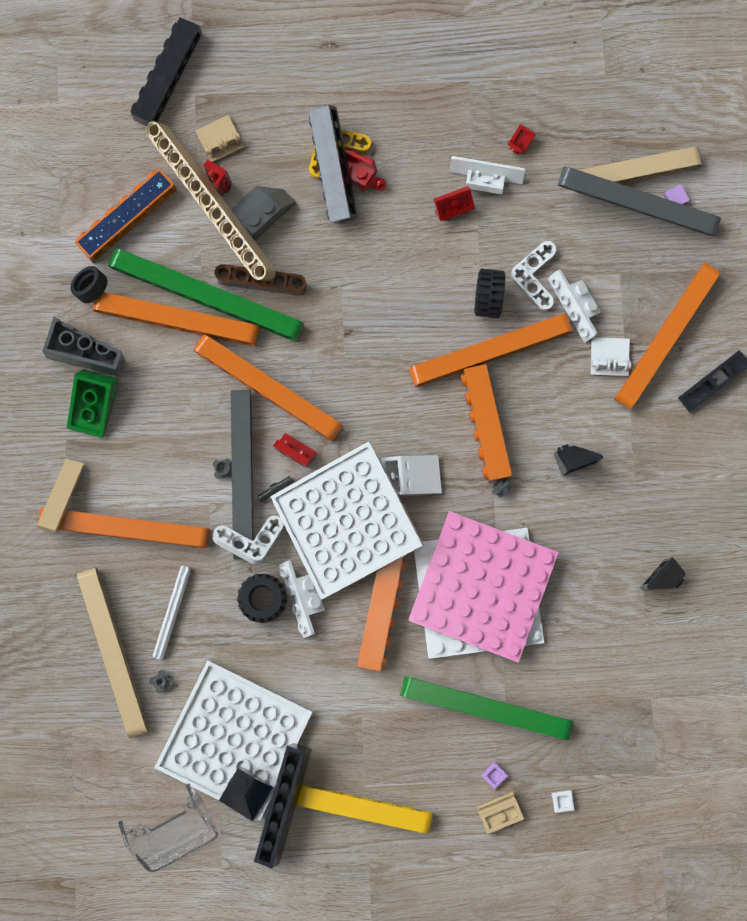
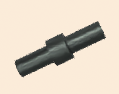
(274, 488)

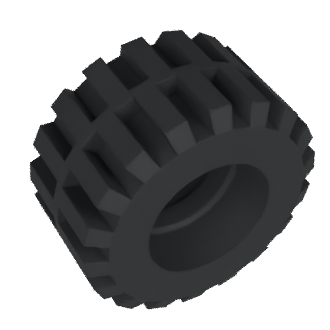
(489, 293)
(246, 591)

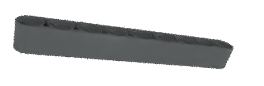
(639, 201)
(242, 466)

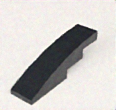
(714, 381)

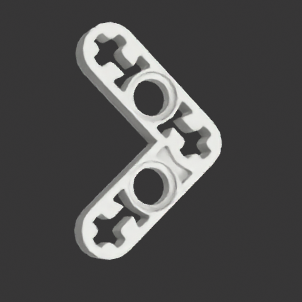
(528, 272)
(255, 546)

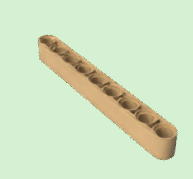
(112, 653)

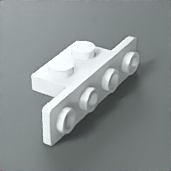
(486, 175)
(577, 303)
(303, 597)

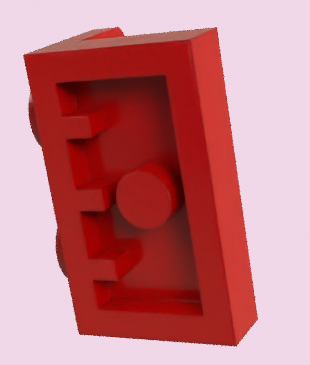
(361, 168)
(218, 176)
(454, 203)
(295, 450)

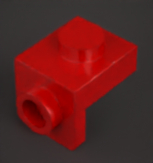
(521, 139)

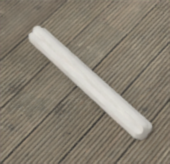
(172, 612)

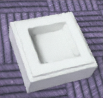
(563, 801)

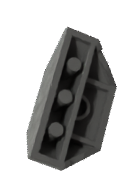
(262, 209)

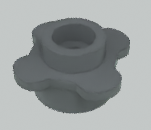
(222, 463)
(501, 487)
(161, 676)

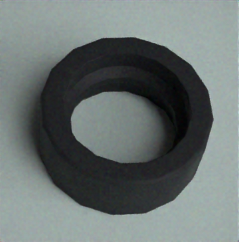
(95, 289)

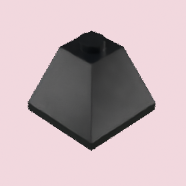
(575, 458)
(666, 576)
(246, 793)

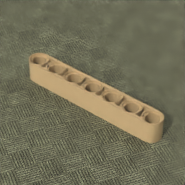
(649, 166)

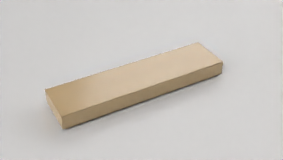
(61, 495)

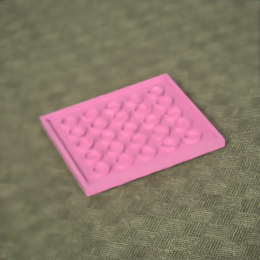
(483, 586)

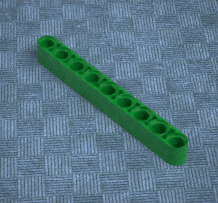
(486, 708)

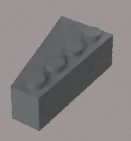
(80, 349)

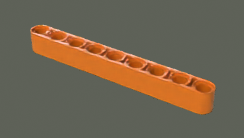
(177, 319)
(667, 335)
(490, 350)
(268, 387)
(134, 529)

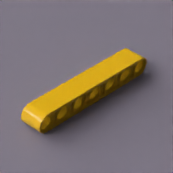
(365, 809)

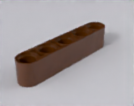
(250, 282)

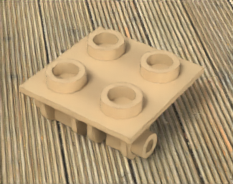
(219, 138)

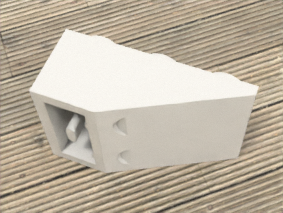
(414, 474)

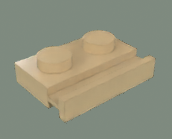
(499, 812)

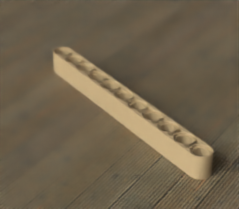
(202, 196)

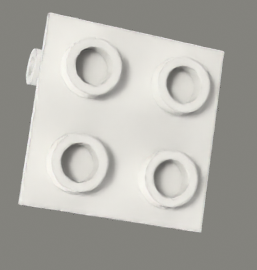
(610, 356)

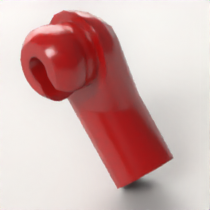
(377, 183)

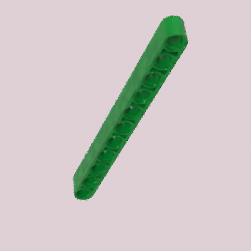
(206, 294)

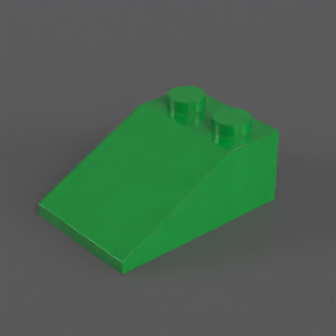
(91, 402)

